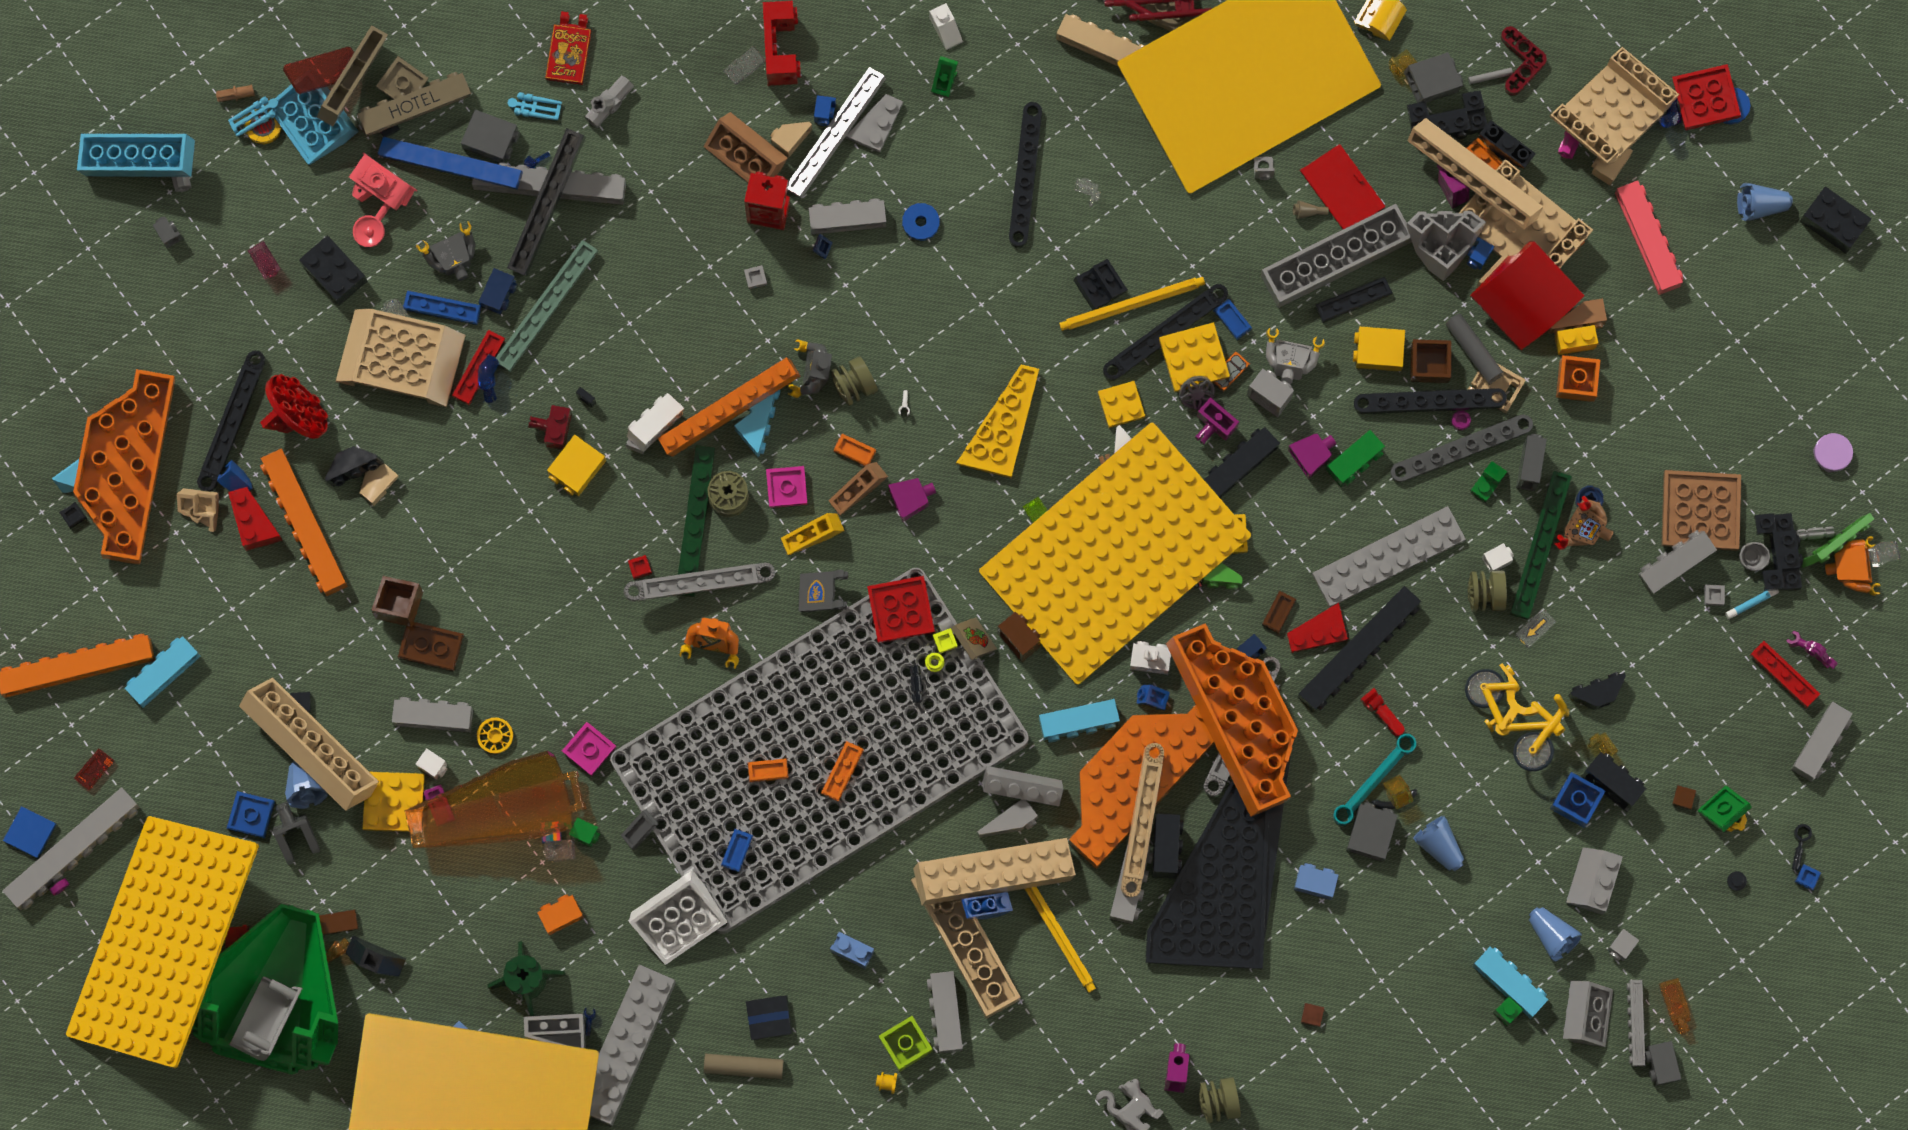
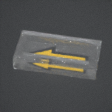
(1535, 628)

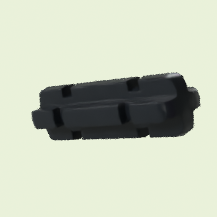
(916, 685)

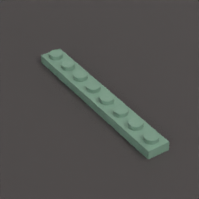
(546, 305)

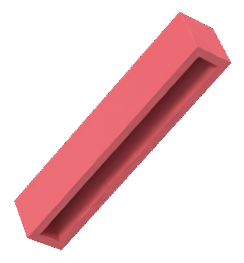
(1649, 237)

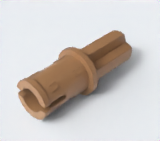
(235, 93)

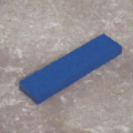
(442, 307)

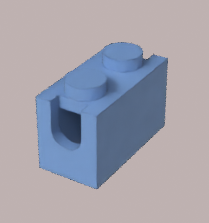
(1316, 881)
(852, 950)

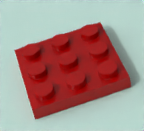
(1706, 97)
(900, 609)

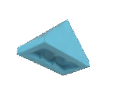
(66, 479)

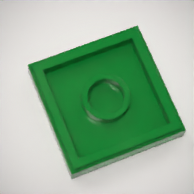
(1724, 808)

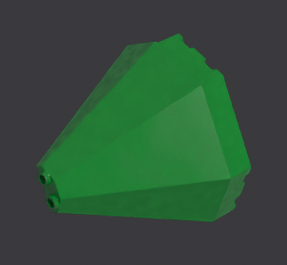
(292, 952)

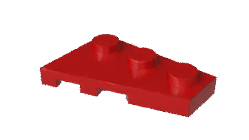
(1319, 631)

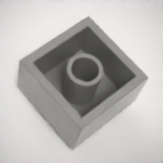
(1270, 392)

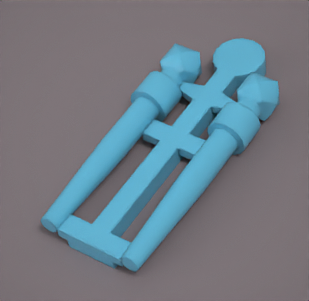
(273, 103)
(512, 103)

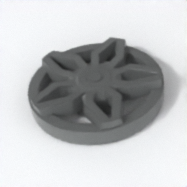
(1196, 391)

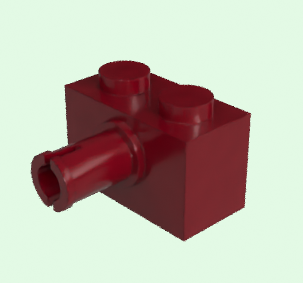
(555, 426)

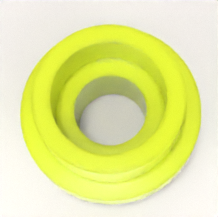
(934, 656)

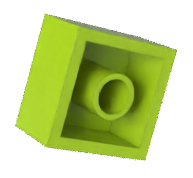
(905, 1043)

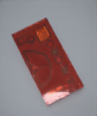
(94, 769)

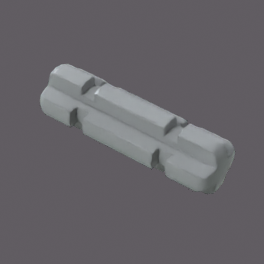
(1815, 533)

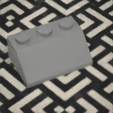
(1594, 880)
(1588, 1013)

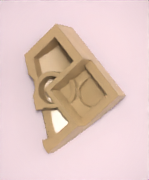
(376, 483)
(199, 506)

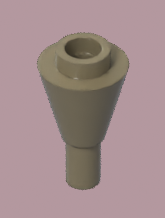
(1303, 209)

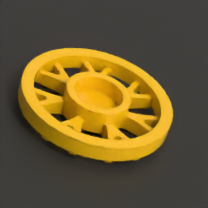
(495, 735)

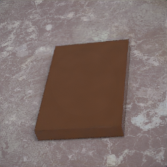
(431, 646)

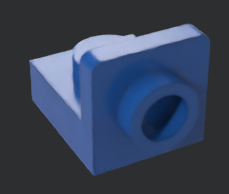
(1153, 697)

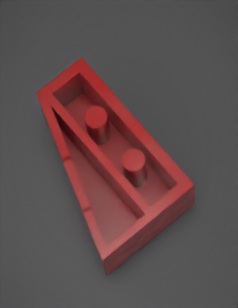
(251, 521)

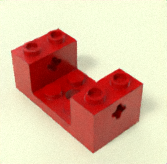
(779, 68)
(768, 206)

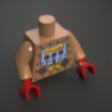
(1585, 525)

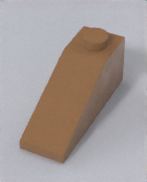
(858, 487)

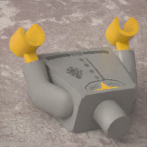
(1291, 359)

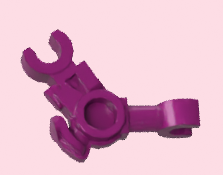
(1814, 649)

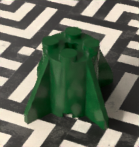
(534, 983)

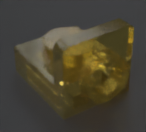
(1400, 63)
(1606, 744)

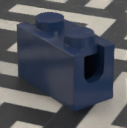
(497, 291)

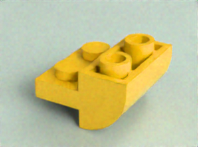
(1381, 17)

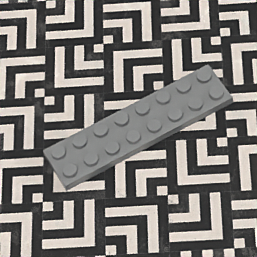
(1388, 556)

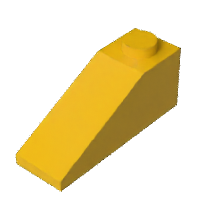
(813, 533)

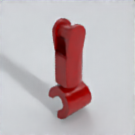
(1373, 702)

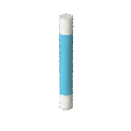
(1750, 603)

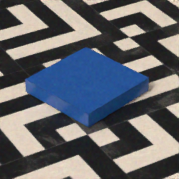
(250, 814)
(29, 832)

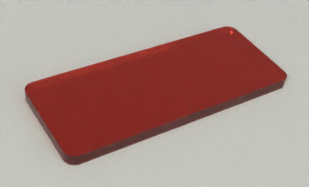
(318, 70)

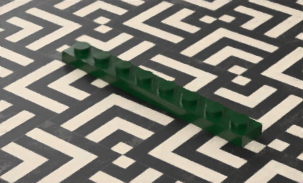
(696, 511)
(1540, 545)

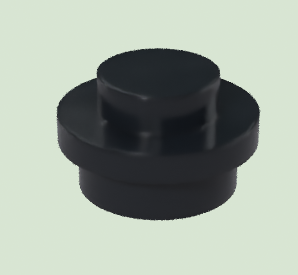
(1736, 881)

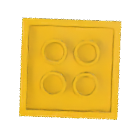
(1194, 354)
(390, 798)

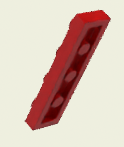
(468, 384)
(1785, 674)

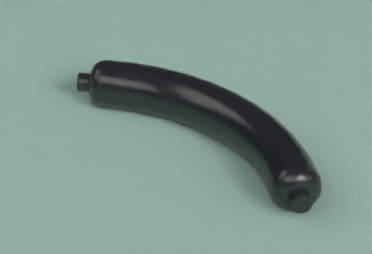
(1382, 804)

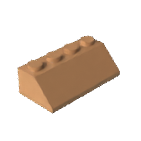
(743, 148)

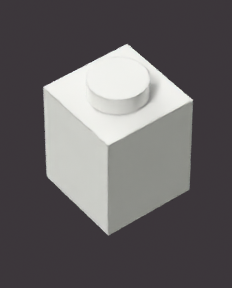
(1498, 558)
(432, 764)

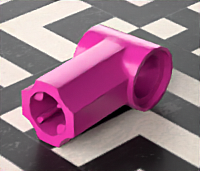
(1568, 146)

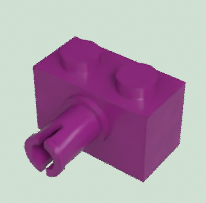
(1216, 421)

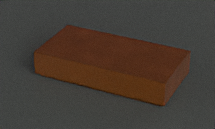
(1279, 612)
(338, 922)

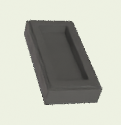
(639, 829)

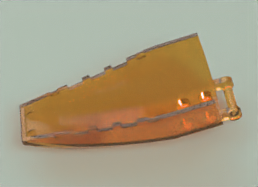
(505, 805)

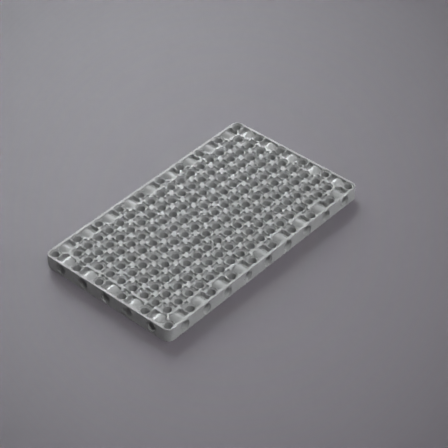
(871, 826)

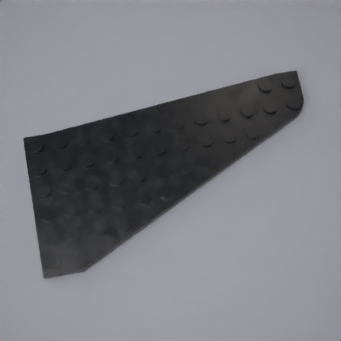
(1222, 893)

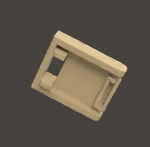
(1501, 383)

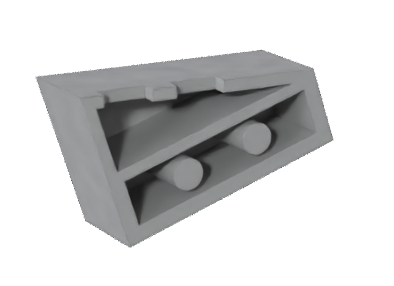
(556, 1029)

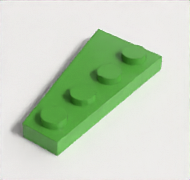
(1835, 544)

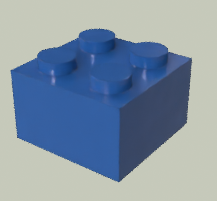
(1577, 799)

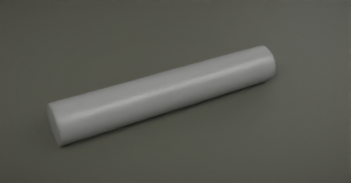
(1489, 76)

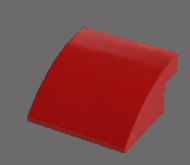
(1526, 295)

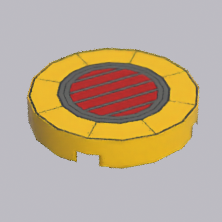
(265, 132)

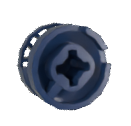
(1592, 493)

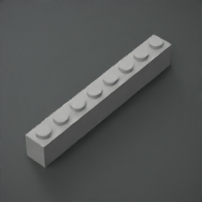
(579, 186)
(71, 849)

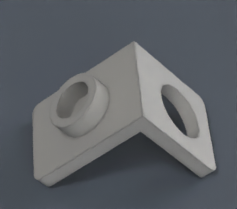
(1263, 173)

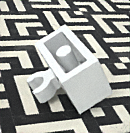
(1150, 658)

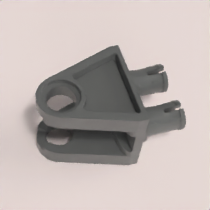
(290, 822)

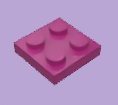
(786, 487)
(589, 749)

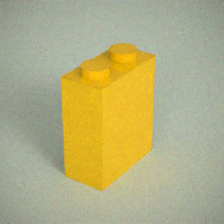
(1379, 348)
(576, 466)

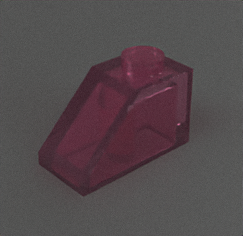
(264, 260)

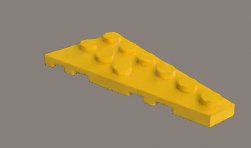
(1000, 434)

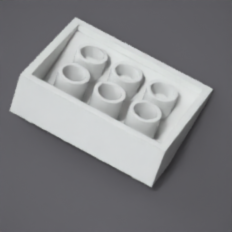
(677, 917)

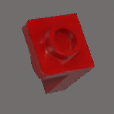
(234, 934)

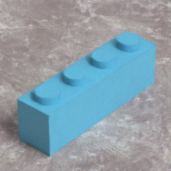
(162, 671)
(1078, 720)
(1510, 982)

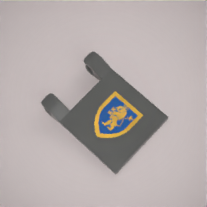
(818, 591)

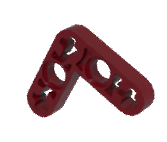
(1528, 63)

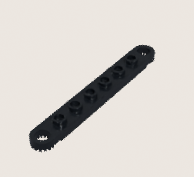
(1025, 174)
(1177, 322)
(1430, 401)
(231, 421)

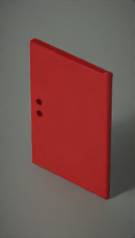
(1340, 190)

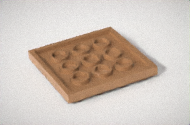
(1703, 504)

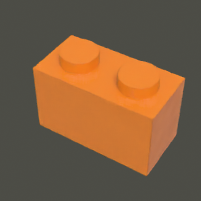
(560, 914)

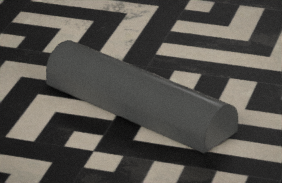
(1474, 348)

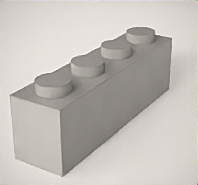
(847, 217)
(1677, 561)
(432, 715)
(1822, 741)
(1022, 786)
(1124, 907)
(946, 1012)

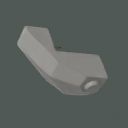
(1444, 238)

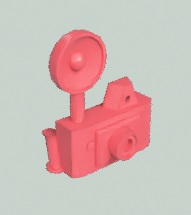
(385, 185)

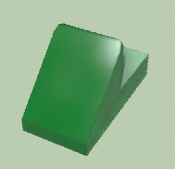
(944, 76)
(1488, 481)

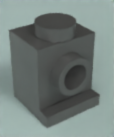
(166, 231)

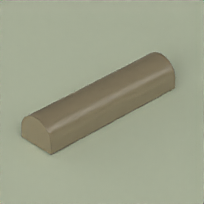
(743, 1066)

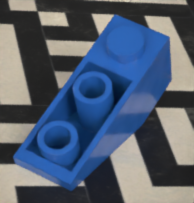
(987, 906)

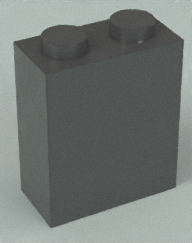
(1433, 78)
(490, 137)
(1531, 462)
(1372, 832)

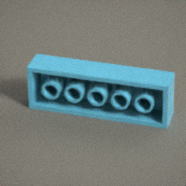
(136, 155)

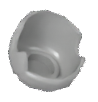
(1754, 556)

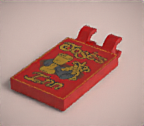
(568, 50)

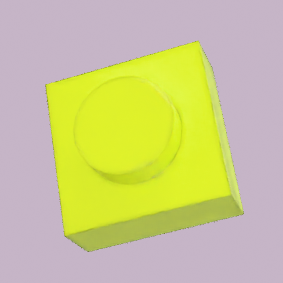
(945, 641)

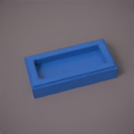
(1232, 319)
(737, 850)

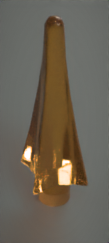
(336, 949)

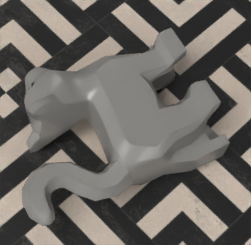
(1130, 1113)

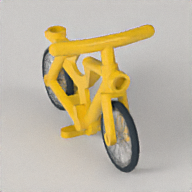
(1534, 749)

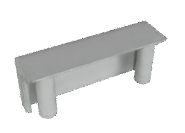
(265, 1018)

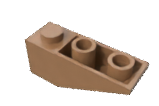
(1586, 314)

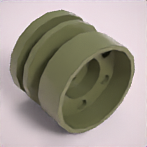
(853, 381)
(730, 504)
(1487, 591)
(1219, 1100)

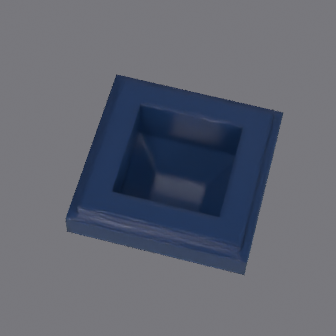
(822, 246)

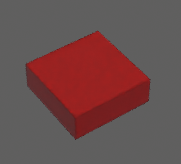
(639, 567)

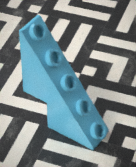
(755, 425)

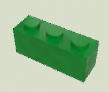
(1356, 459)

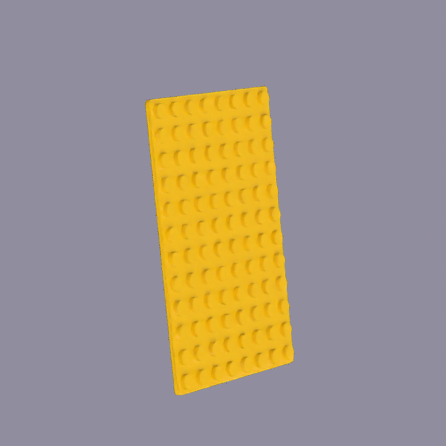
(1245, 81)
(1115, 553)
(162, 941)
(467, 1080)

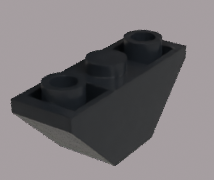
(1506, 145)
(351, 465)
(1599, 692)
(375, 957)

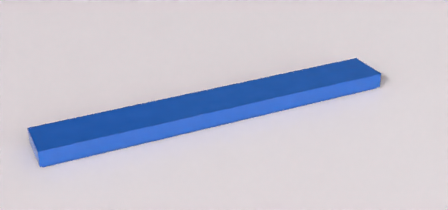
(450, 163)

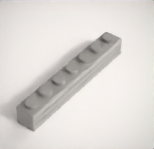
(1636, 1023)

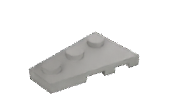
(876, 124)

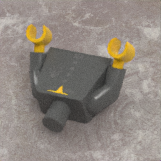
(451, 254)
(816, 369)

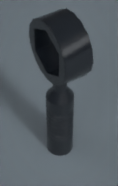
(1799, 850)

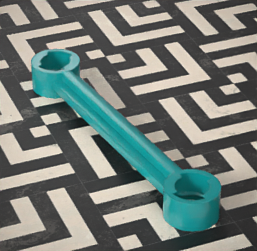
(1376, 777)

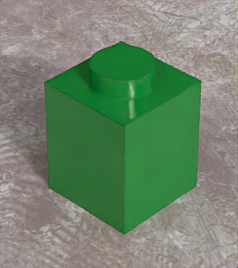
(584, 832)
(1508, 1011)

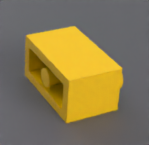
(1576, 340)

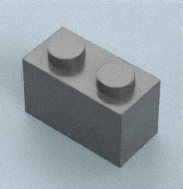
(1663, 1063)

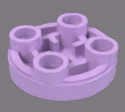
(1833, 452)

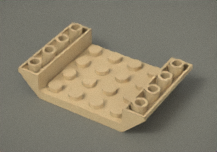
(1616, 107)
(1553, 231)
(401, 355)

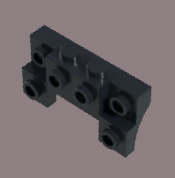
(1457, 122)
(1784, 552)

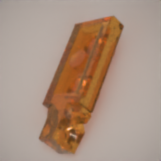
(1676, 1004)

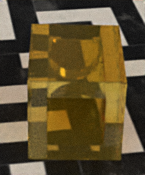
(1398, 792)

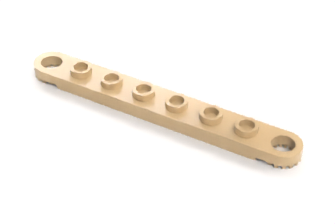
(1142, 820)

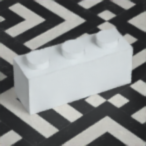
(654, 422)

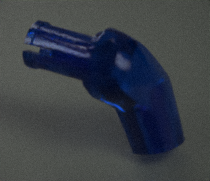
(1672, 116)
(486, 377)

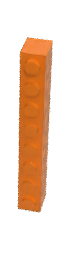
(729, 407)
(303, 520)
(76, 666)

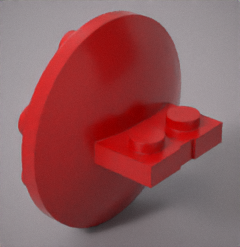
(294, 408)

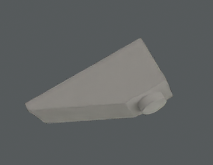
(1012, 820)

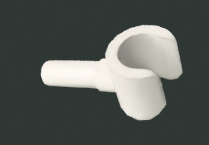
(904, 403)

